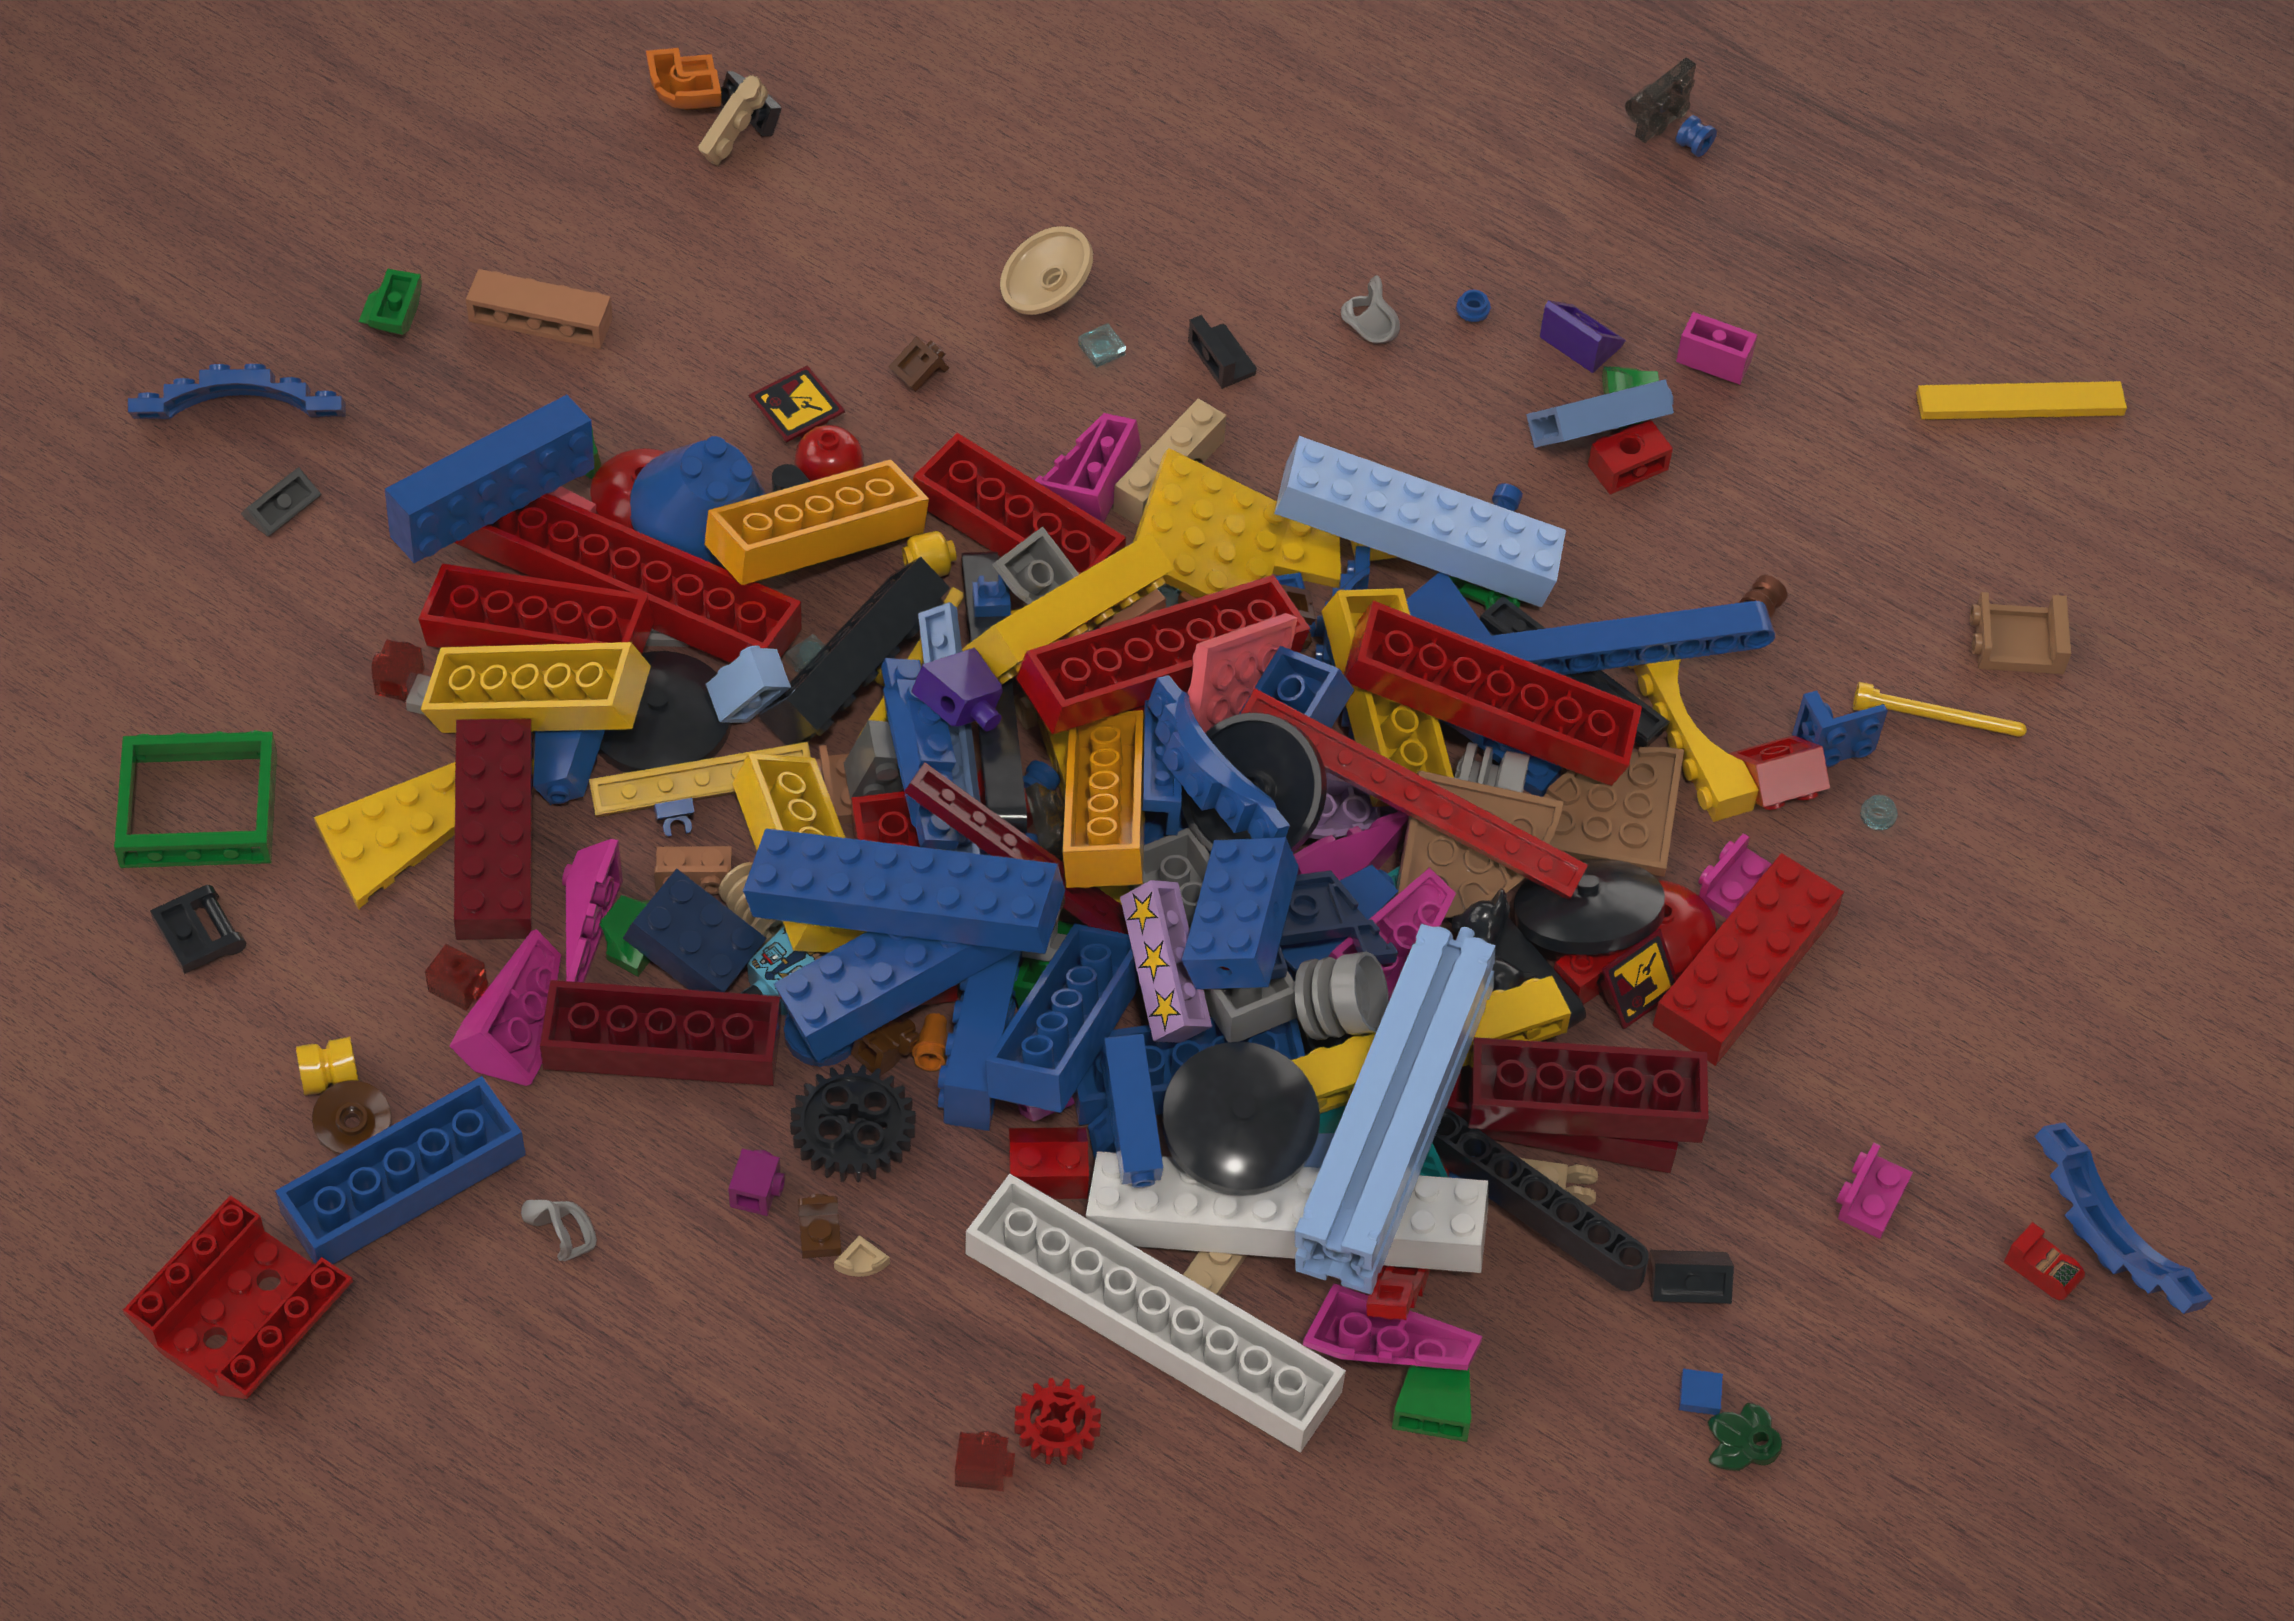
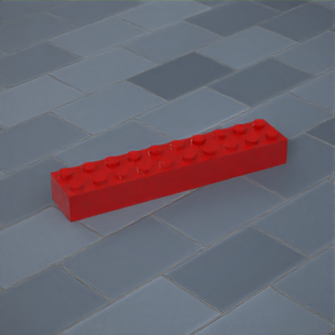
(685, 593)

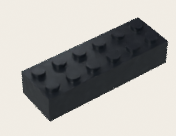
(855, 653)

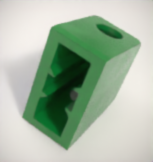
(1435, 1403)

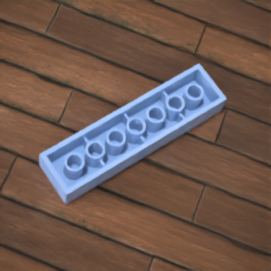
(1420, 521)

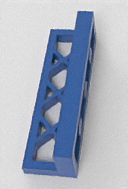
(1160, 786)

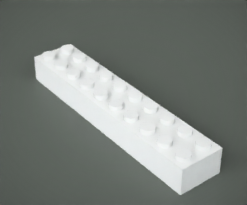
(1437, 1231)
(1155, 1312)

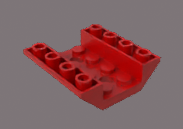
(215, 1291)

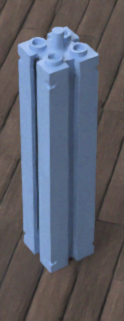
(1395, 1108)

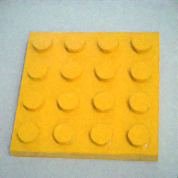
(1210, 527)

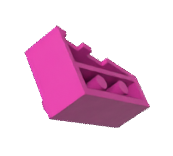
(1095, 465)

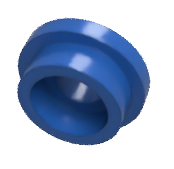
(1473, 306)

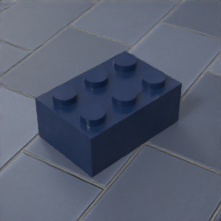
(693, 936)

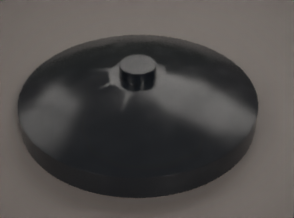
(673, 718)
(1278, 762)
(1608, 911)
(1240, 1118)

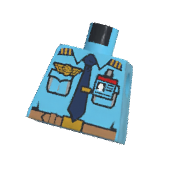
(775, 962)

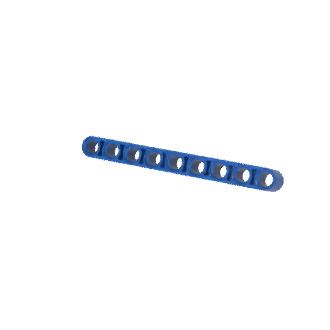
(1641, 638)

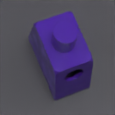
(960, 689)

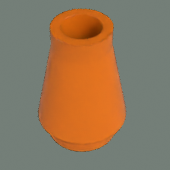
(930, 1049)

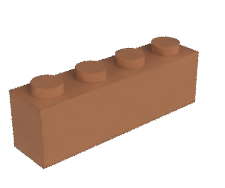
(539, 308)

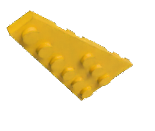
(390, 830)

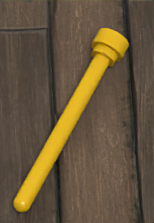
(1867, 697)

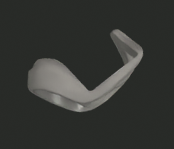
(1379, 321)
(545, 1212)

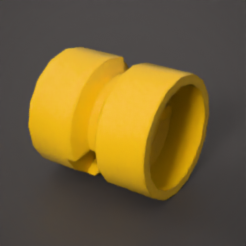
(325, 1066)

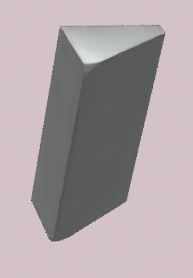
(281, 502)

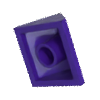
(1578, 335)

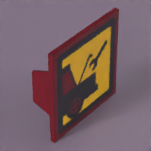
(796, 404)
(1638, 978)

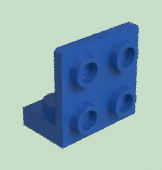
(1841, 736)

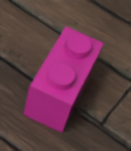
(1716, 348)

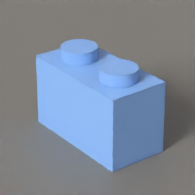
(748, 684)

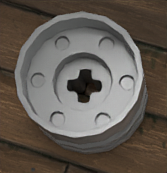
(1508, 775)
(1341, 995)

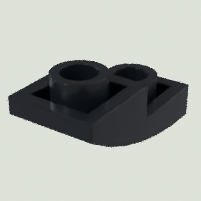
(762, 119)

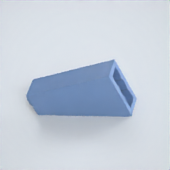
(1600, 413)

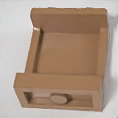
(2021, 636)

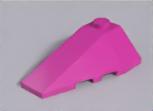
(1356, 849)
(590, 893)
(1399, 920)
(506, 1023)
(1349, 1334)

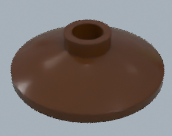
(346, 1101)

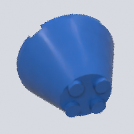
(681, 486)

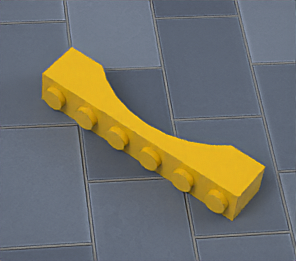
(1720, 779)

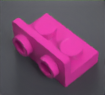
(1731, 877)
(1874, 1193)

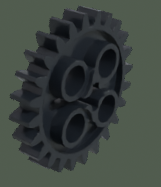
(846, 1151)

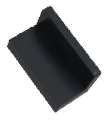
(1220, 352)
(1692, 1276)

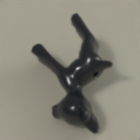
(1487, 921)

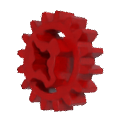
(1057, 1421)

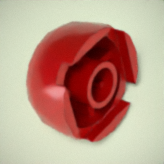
(828, 452)

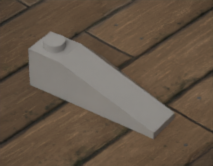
(1035, 567)

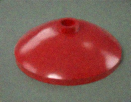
(614, 483)
(1687, 925)

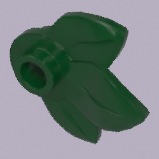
(1739, 1438)

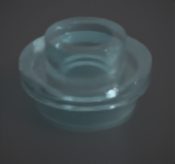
(1882, 805)

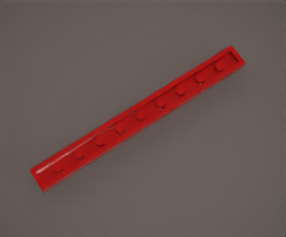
(1431, 803)

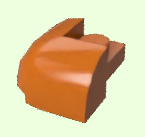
(684, 81)

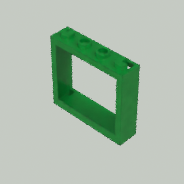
(197, 847)

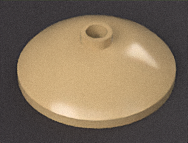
(1046, 270)

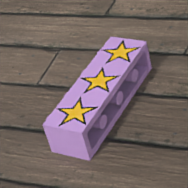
(1158, 941)

